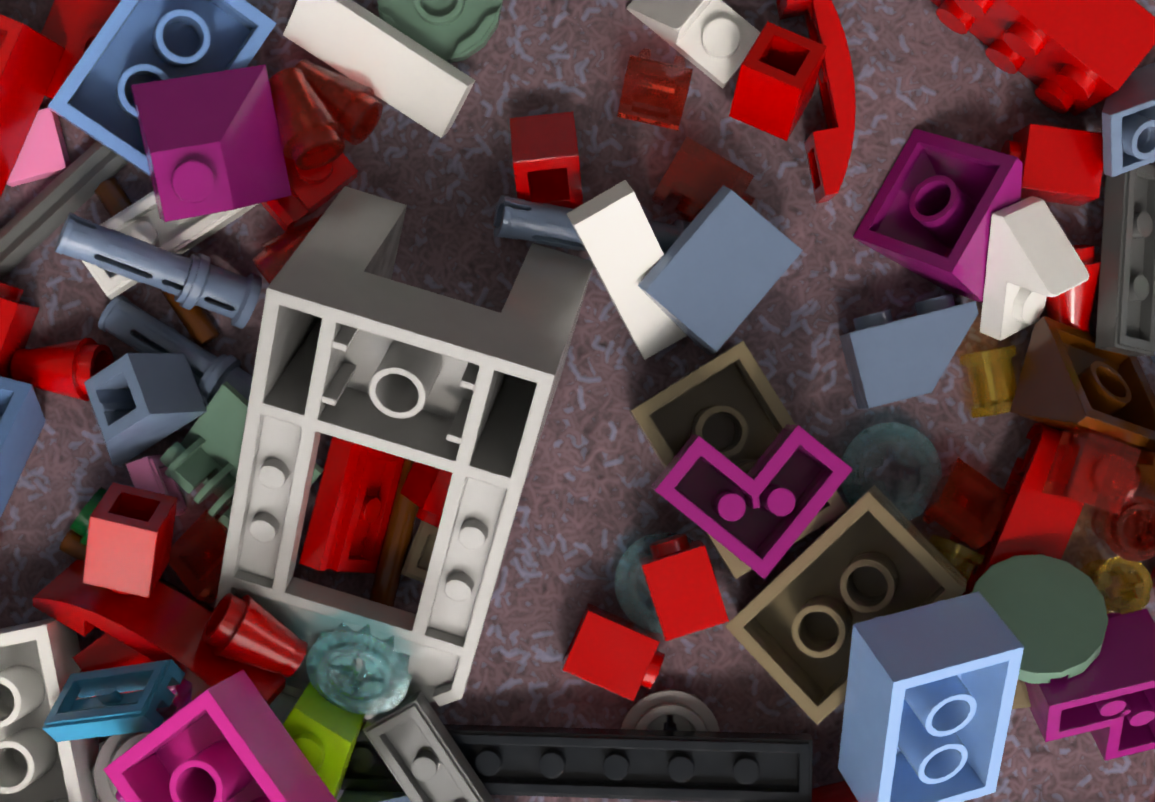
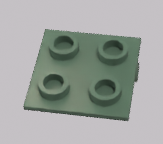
(213, 451)

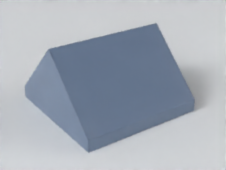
(719, 270)

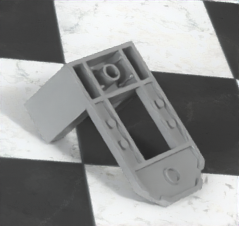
(412, 379)

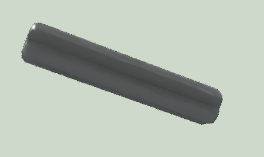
(54, 203)

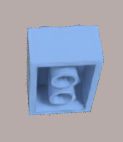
(929, 702)

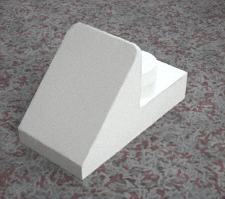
(702, 32)
(1024, 266)

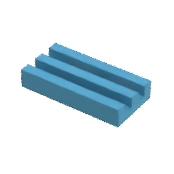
(110, 711)

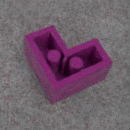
(756, 511)
(1111, 696)

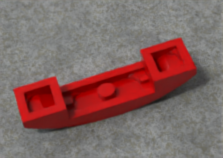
(831, 148)
(156, 626)

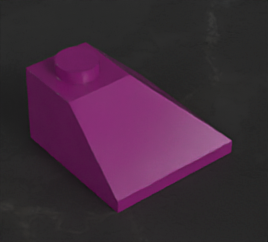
(211, 142)
(940, 209)

